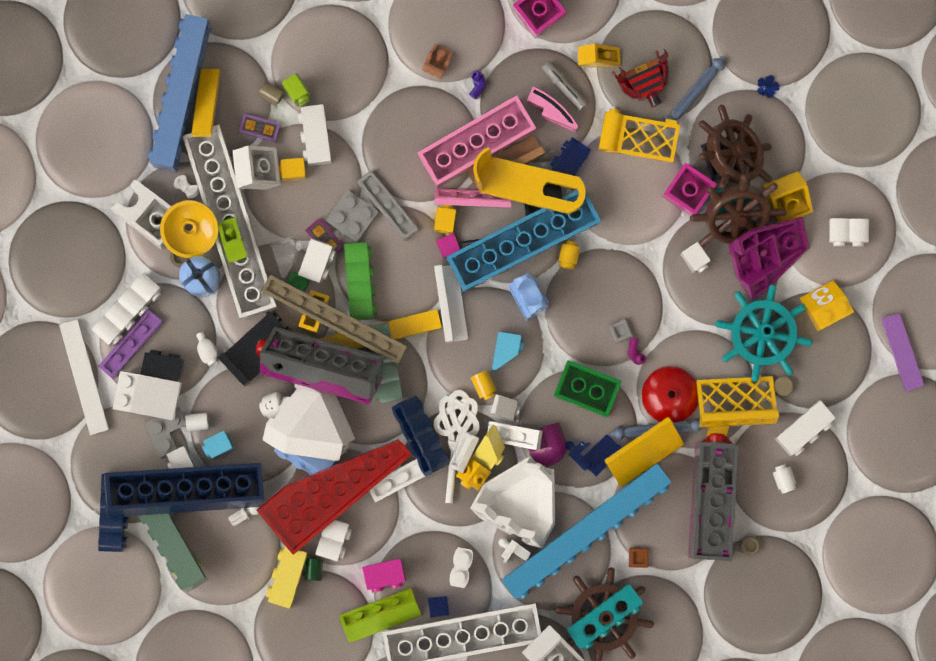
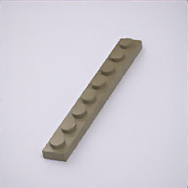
(334, 319)

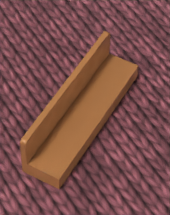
(523, 153)

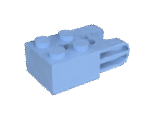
(527, 296)

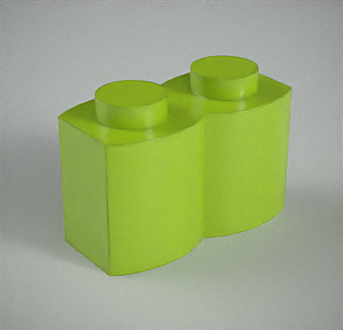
(296, 90)

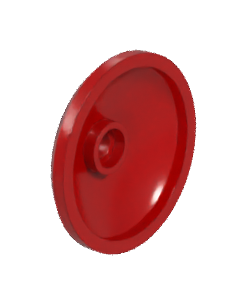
(656, 398)

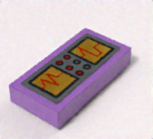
(259, 128)

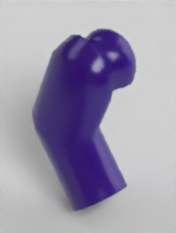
(479, 84)

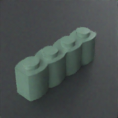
(390, 385)

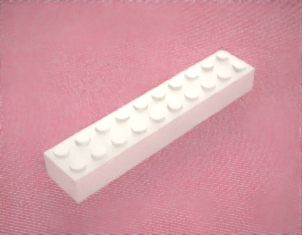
(220, 193)

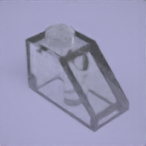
(286, 255)

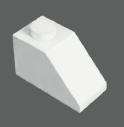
(505, 407)

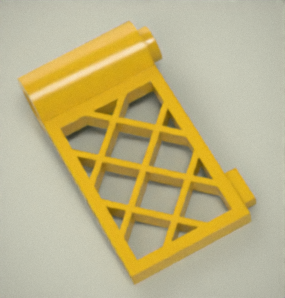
(613, 135)

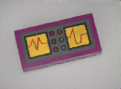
(321, 232)

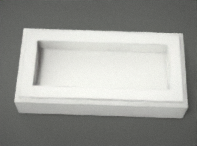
(463, 452)

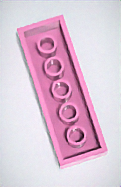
(459, 149)

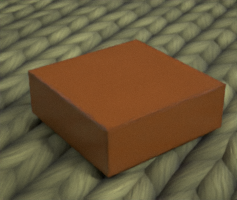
(638, 557)

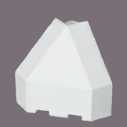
(310, 425)
(520, 501)

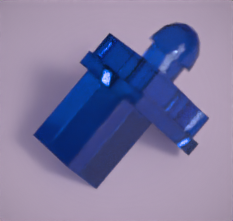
(576, 453)

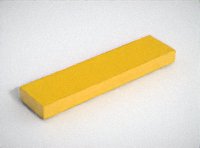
(206, 103)

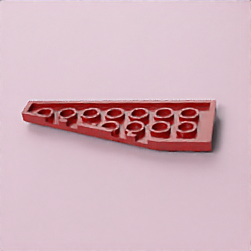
(315, 501)

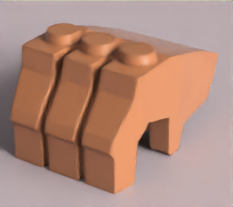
(437, 61)

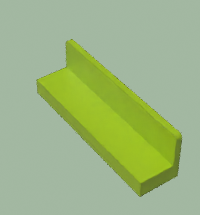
(379, 615)

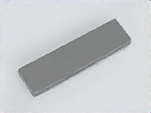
(387, 205)

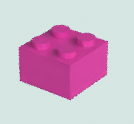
(539, 14)
(688, 190)
(384, 574)

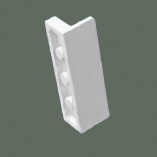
(450, 304)

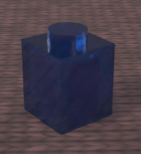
(438, 606)

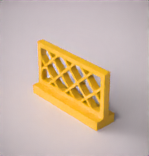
(734, 417)

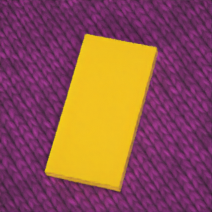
(644, 452)

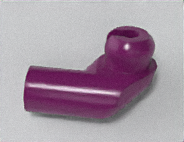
(633, 352)

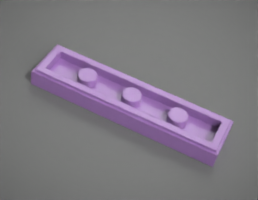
(130, 343)
(902, 352)

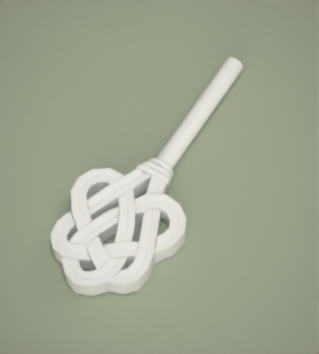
(463, 406)

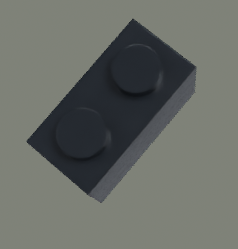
(162, 366)

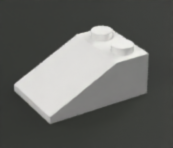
(147, 395)

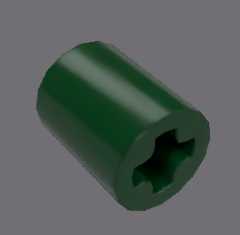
(313, 569)

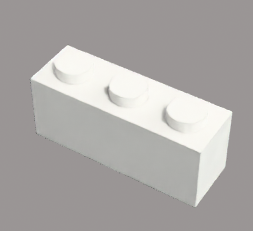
(315, 135)
(805, 429)

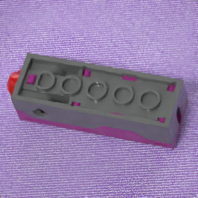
(320, 365)
(713, 498)

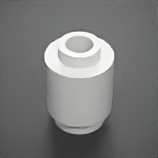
(784, 478)

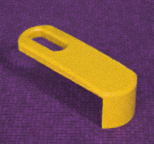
(524, 183)

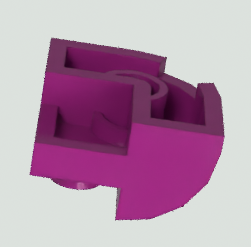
(552, 446)

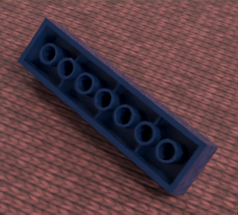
(183, 490)

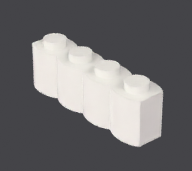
(126, 309)

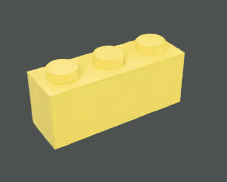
(286, 577)

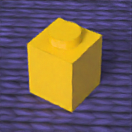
(292, 169)
(445, 219)

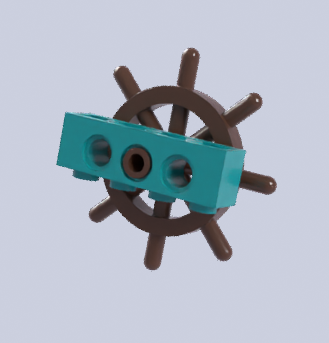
(605, 616)

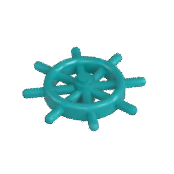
(763, 333)

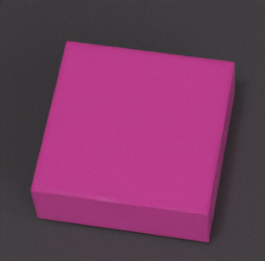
(448, 245)

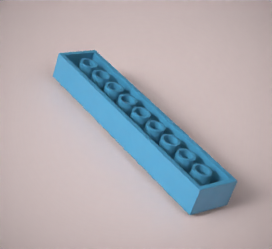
(585, 531)

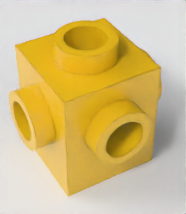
(473, 475)

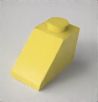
(490, 449)

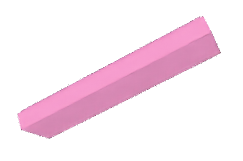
(468, 198)

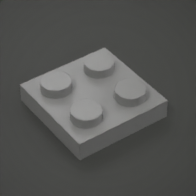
(352, 216)

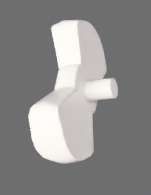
(190, 190)

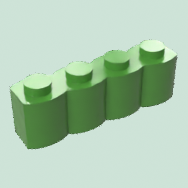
(358, 281)

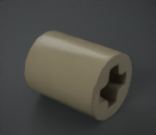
(271, 93)

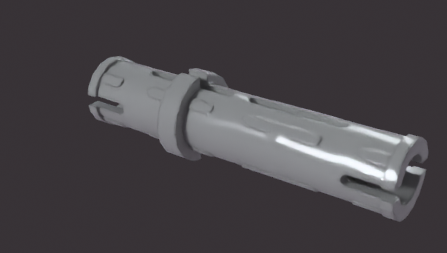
(559, 79)

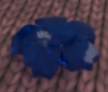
(767, 86)

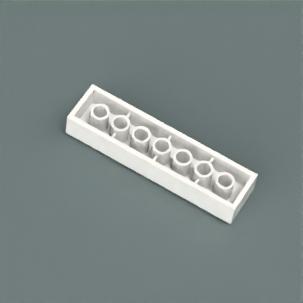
(464, 635)

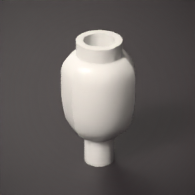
(207, 350)

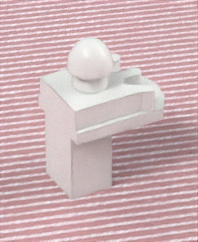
(512, 547)

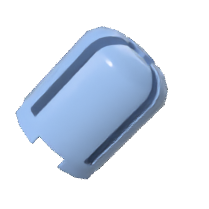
(204, 266)

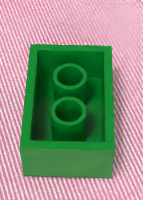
(587, 389)

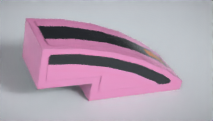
(551, 109)

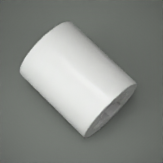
(197, 422)

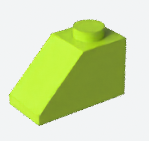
(232, 240)

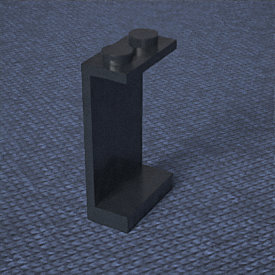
(242, 356)

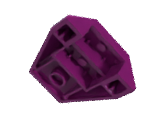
(767, 254)

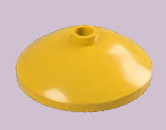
(193, 241)

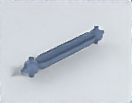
(696, 89)
(636, 431)

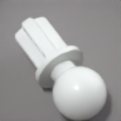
(242, 515)

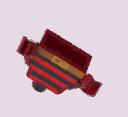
(645, 80)

